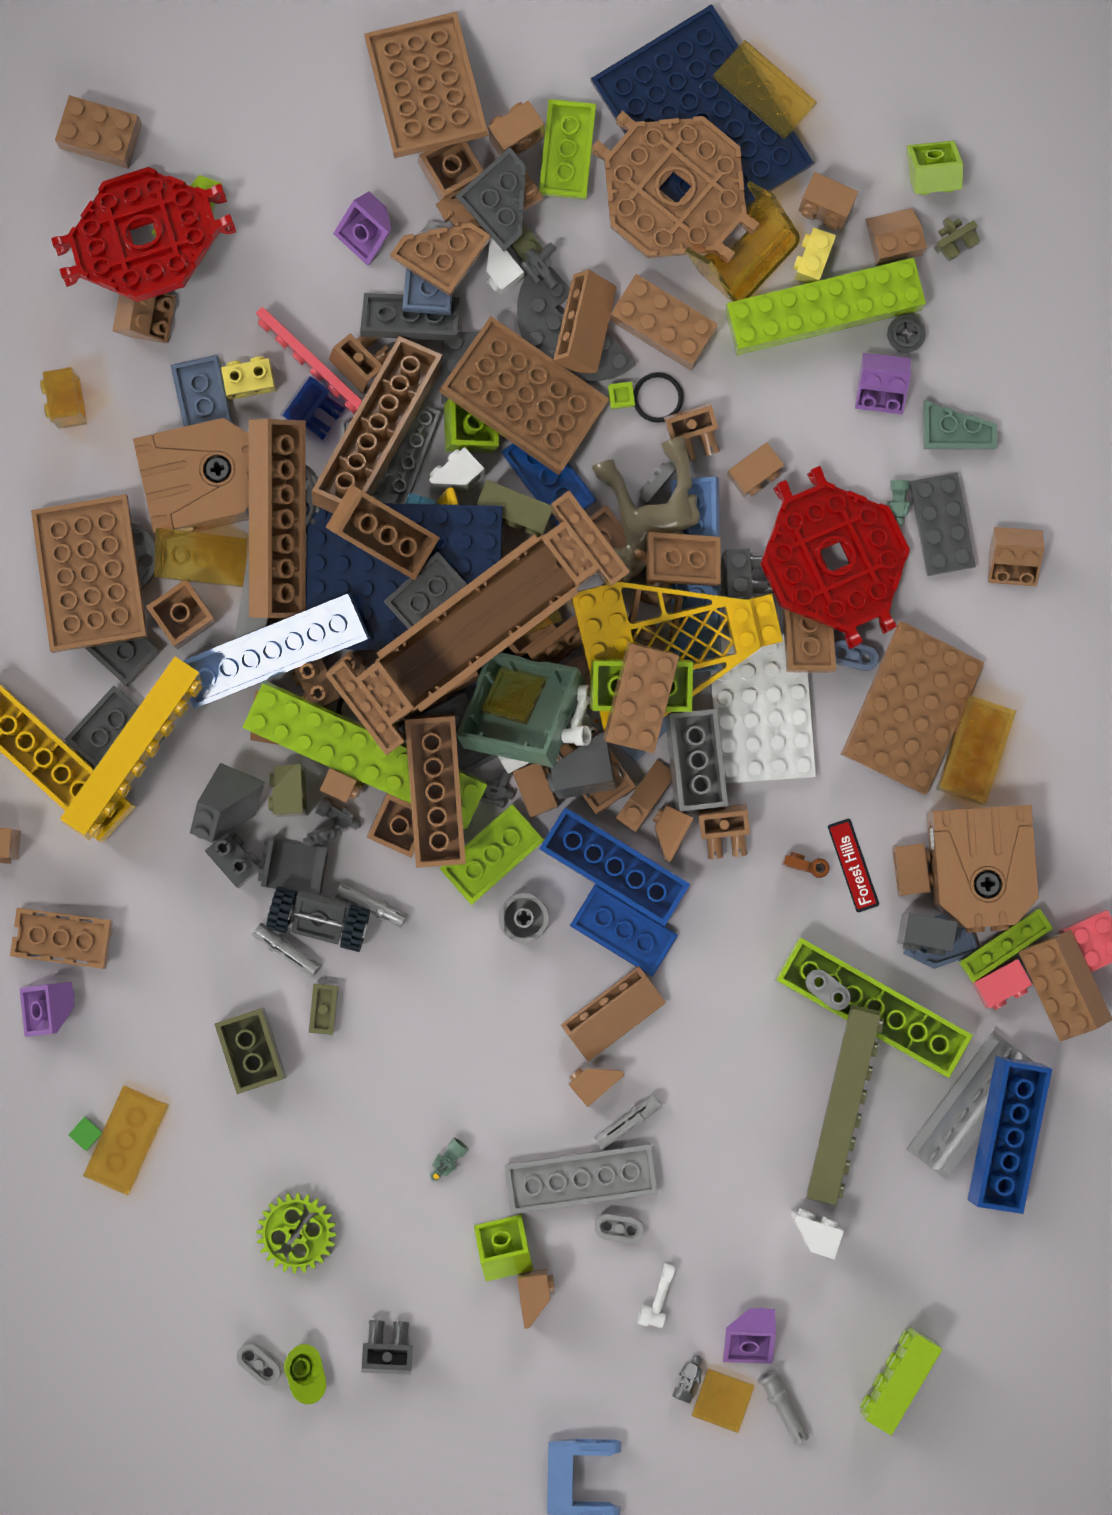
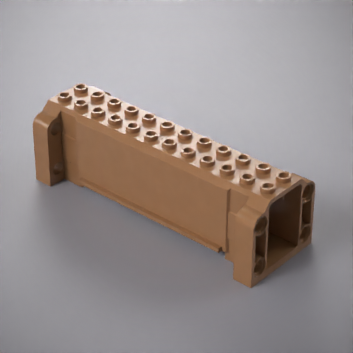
(477, 623)

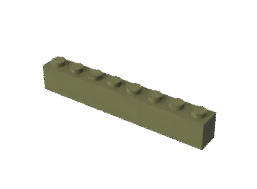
(843, 1104)

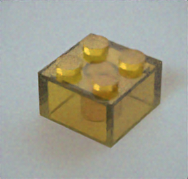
(64, 398)

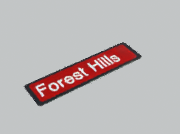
(853, 865)

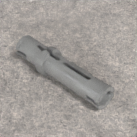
(377, 907)
(281, 946)
(629, 1121)

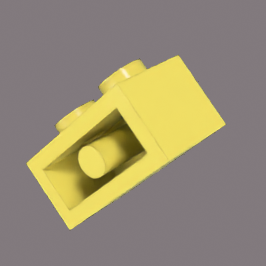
(817, 250)
(248, 378)

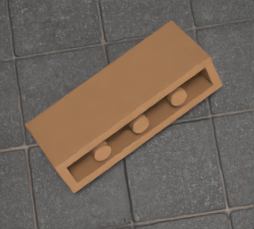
(585, 322)
(613, 1014)

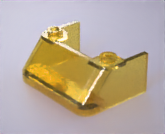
(755, 254)

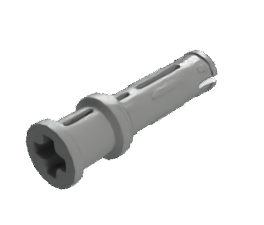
(778, 1396)

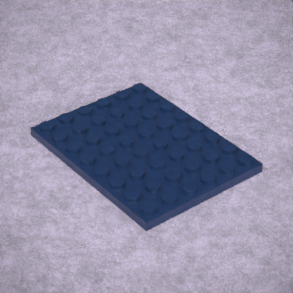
(676, 80)
(335, 567)

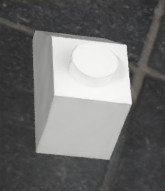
(502, 269)

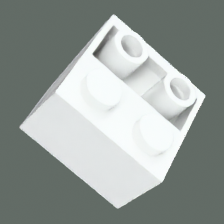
(460, 472)
(818, 1235)

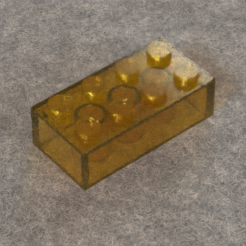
(976, 750)

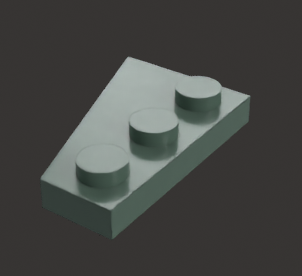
(955, 431)

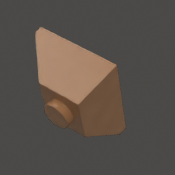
(670, 830)

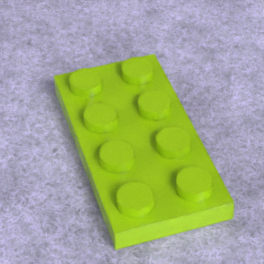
(567, 149)
(493, 854)

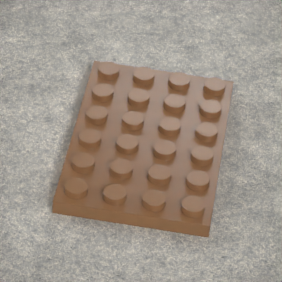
(425, 85)
(524, 395)
(89, 573)
(912, 708)

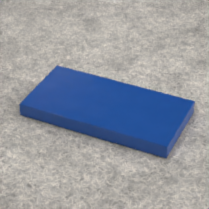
(545, 483)
(623, 930)

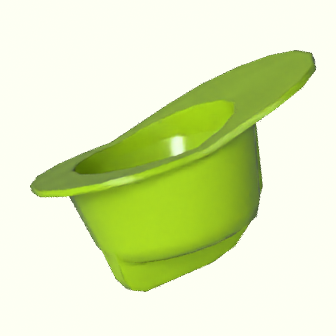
(305, 1374)

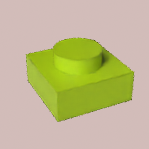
(621, 395)

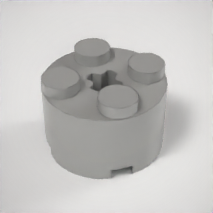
(514, 929)

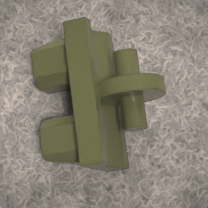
(948, 244)

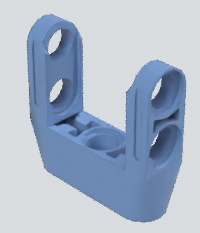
(561, 1476)

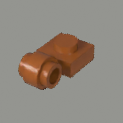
(797, 862)

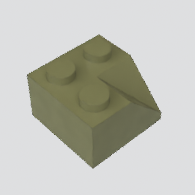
(289, 791)

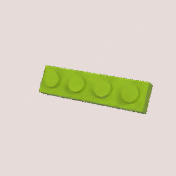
(1005, 945)

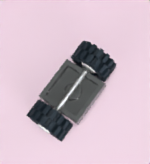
(318, 918)

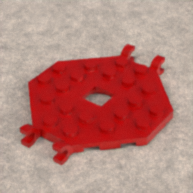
(106, 248)
(869, 540)

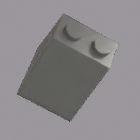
(584, 771)
(226, 803)

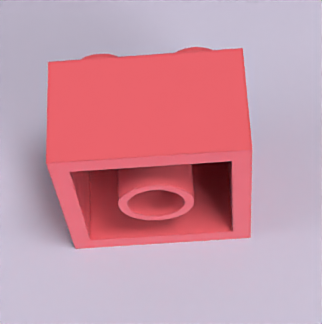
(1094, 938)

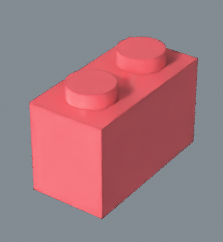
(1002, 983)

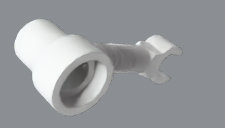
(577, 733)
(653, 1315)

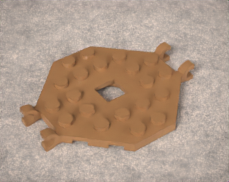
(698, 156)

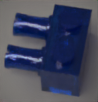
(304, 403)

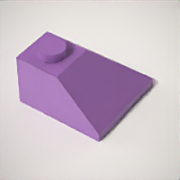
(364, 227)
(46, 1007)
(751, 1337)

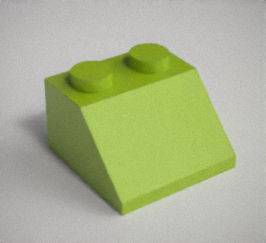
(935, 167)
(503, 1248)

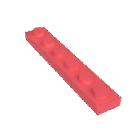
(303, 355)

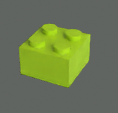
(467, 431)

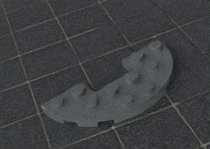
(542, 322)

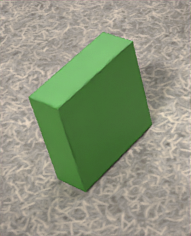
(85, 1133)

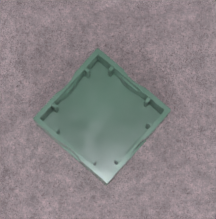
(541, 737)

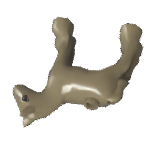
(673, 517)

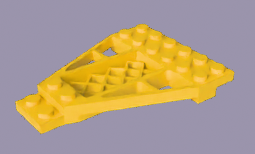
(606, 627)

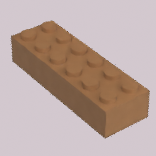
(435, 790)

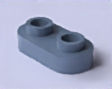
(854, 655)

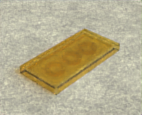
(764, 89)
(200, 557)
(125, 1140)

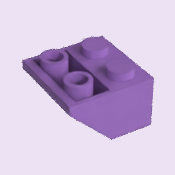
(883, 383)

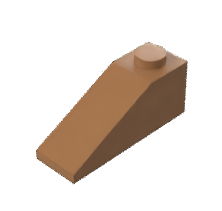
(645, 796)

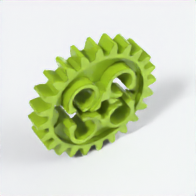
(314, 1244)

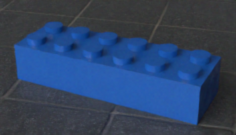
(614, 866)
(1009, 1135)

